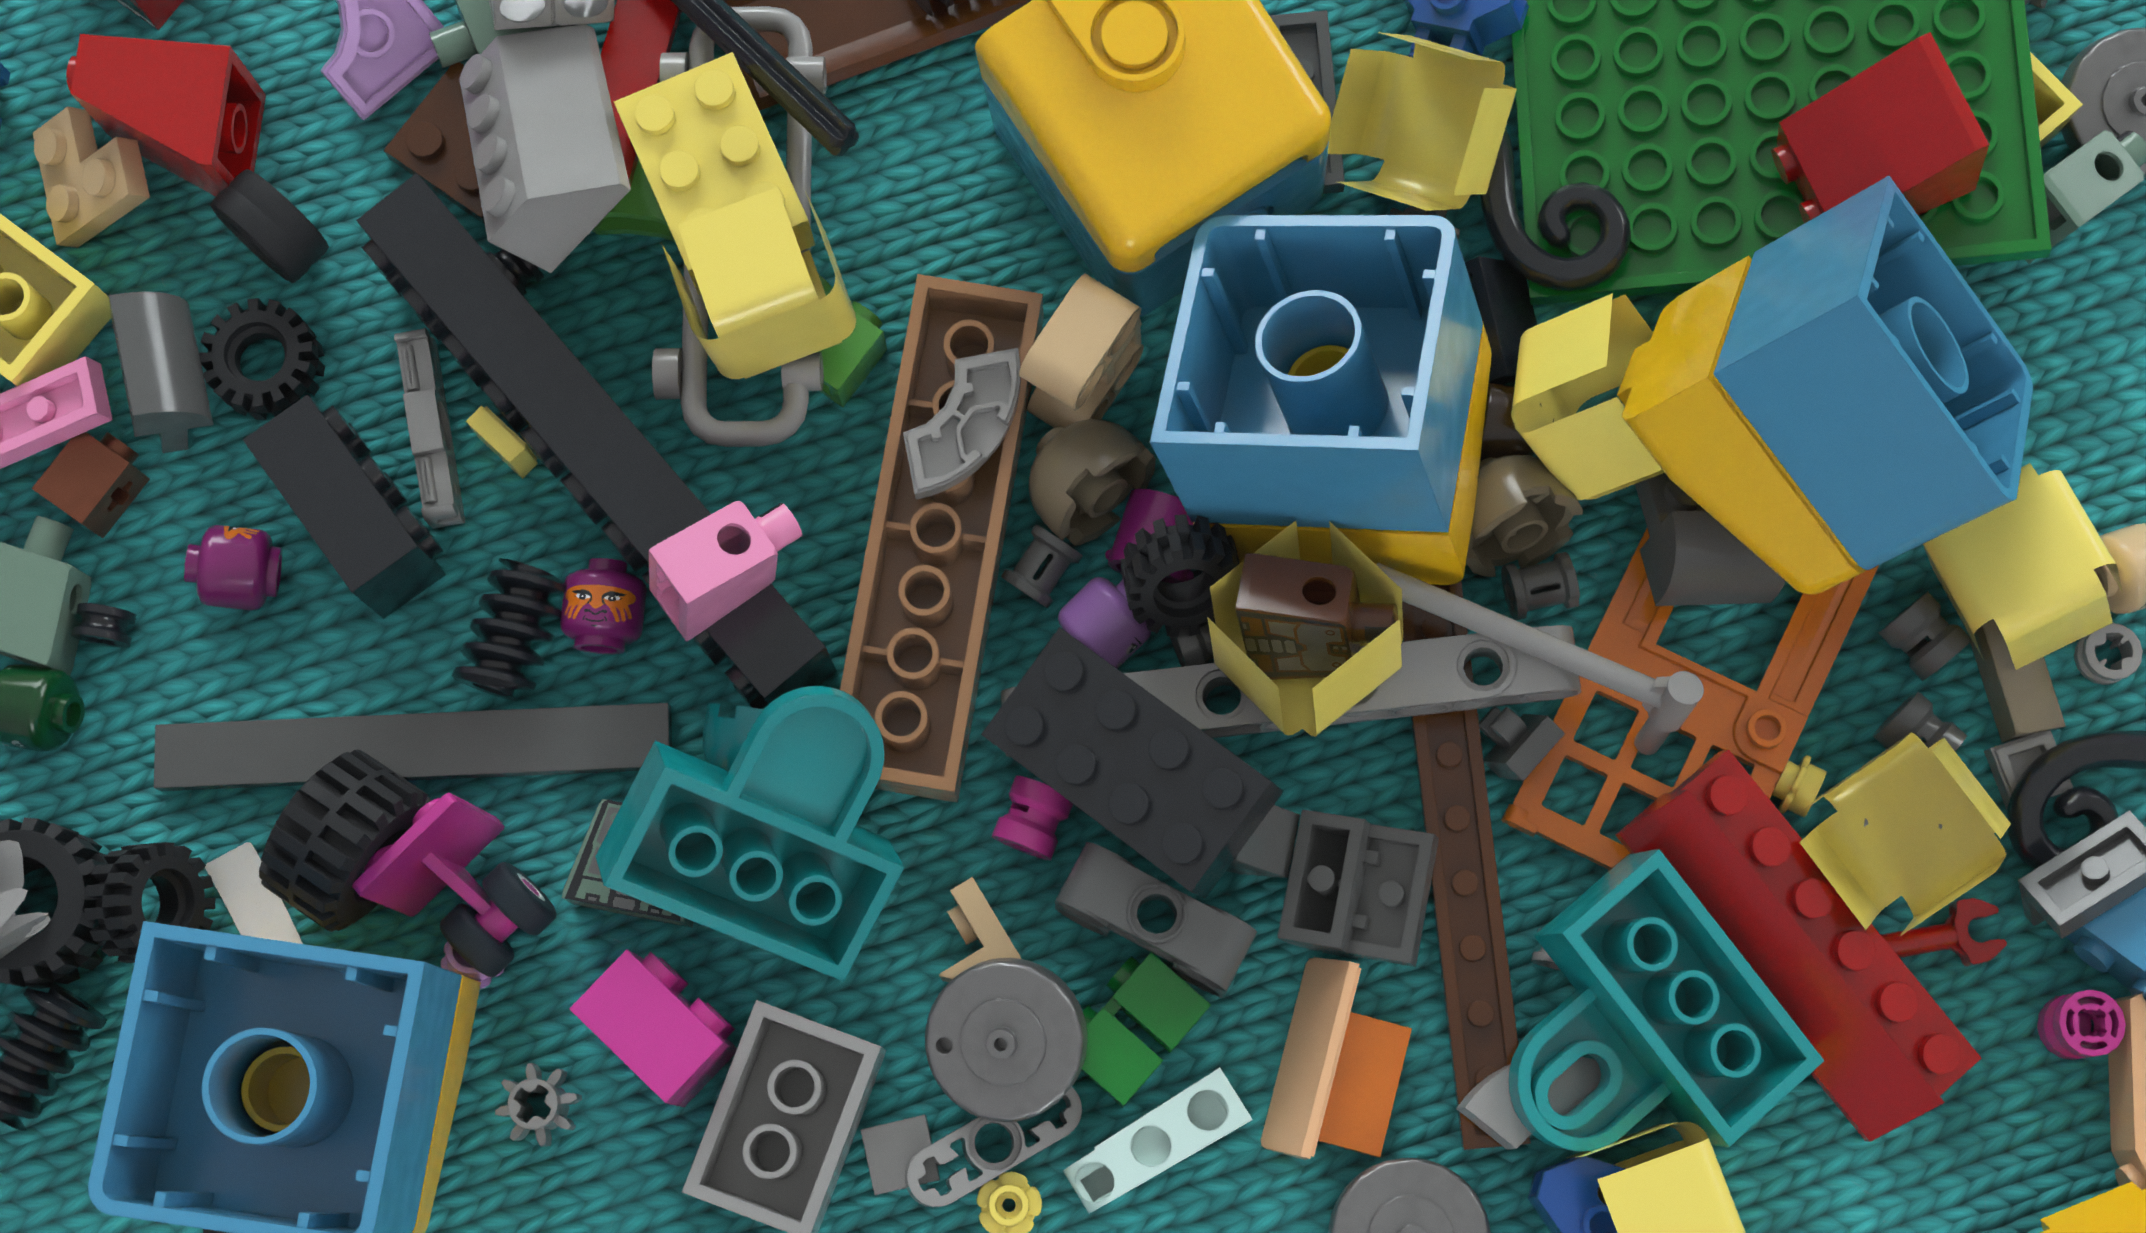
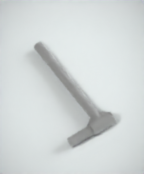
(1665, 699)

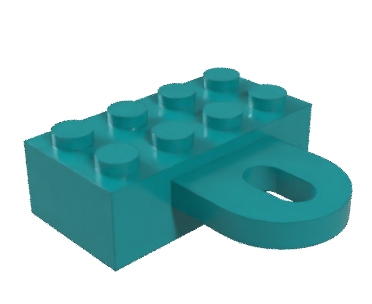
(1662, 1014)

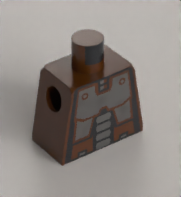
(1304, 616)

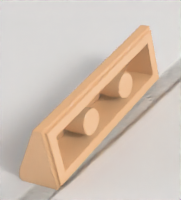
(1310, 1057)

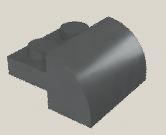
(160, 366)
(1694, 556)
(1358, 888)

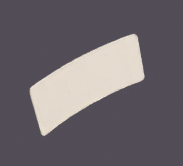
(250, 904)

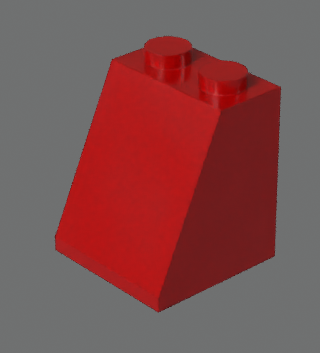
(181, 100)
(1890, 121)

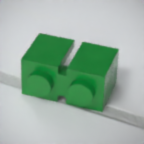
(1156, 1003)

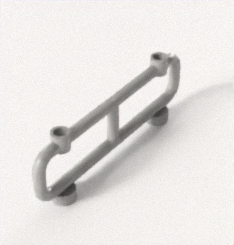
(683, 371)

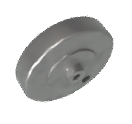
(2111, 86)
(1006, 1039)
(1408, 1198)

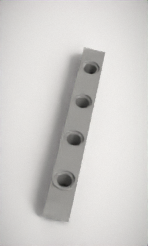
(1426, 684)

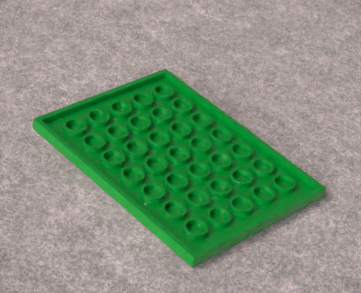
(1687, 101)

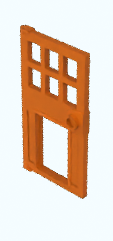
(1752, 724)

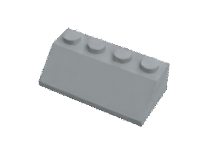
(543, 141)

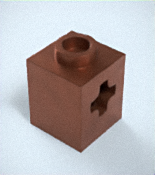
(93, 481)

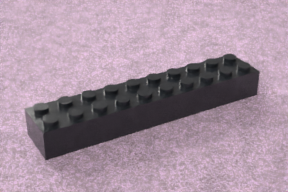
(573, 425)

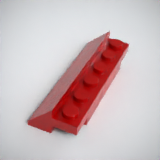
(1843, 986)

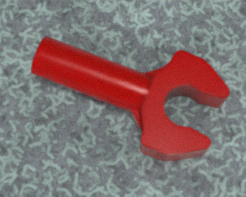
(1950, 935)

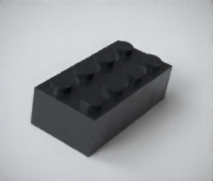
(1132, 763)

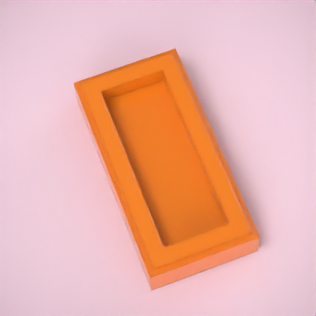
(1365, 1085)

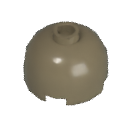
(1085, 475)
(1518, 514)

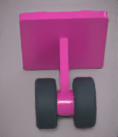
(434, 854)

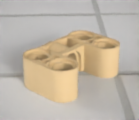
(1083, 354)

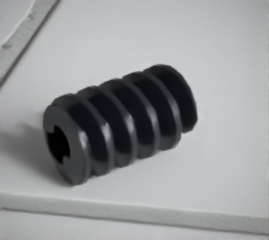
(511, 630)
(41, 1049)

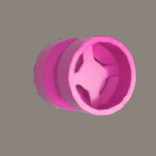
(1032, 818)
(2069, 1032)

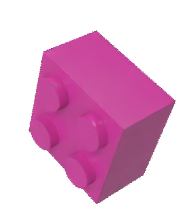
(654, 1028)

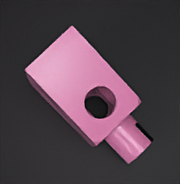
(718, 564)

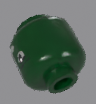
(36, 707)

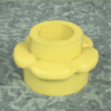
(1799, 786)
(1008, 1186)

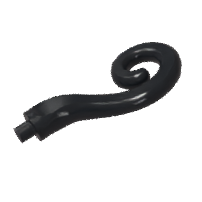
(1530, 260)
(2053, 768)

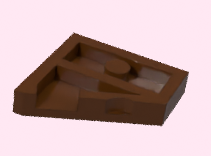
(439, 146)

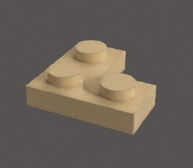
(86, 184)

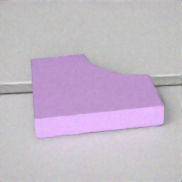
(380, 50)

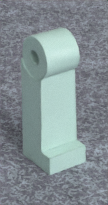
(1158, 1141)

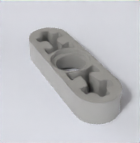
(958, 1183)

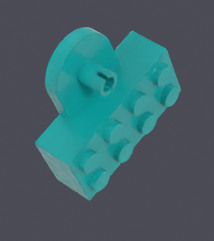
(770, 841)

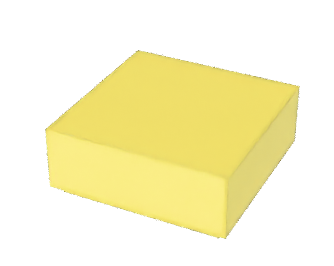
(502, 441)

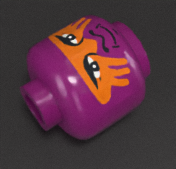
(234, 567)
(603, 607)

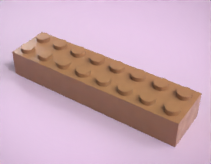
(937, 557)

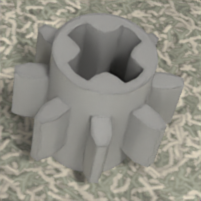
(521, 1110)

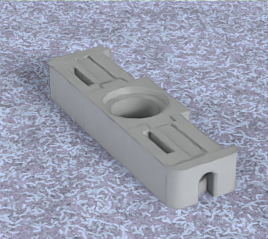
(429, 428)

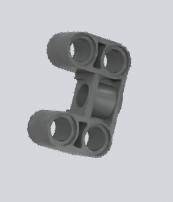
(1202, 943)

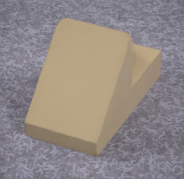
(976, 921)

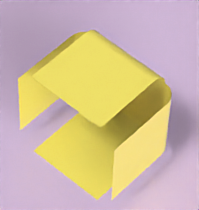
(1428, 119)
(759, 288)
(1564, 367)
(2028, 569)
(1308, 702)
(1902, 847)
(1670, 1187)

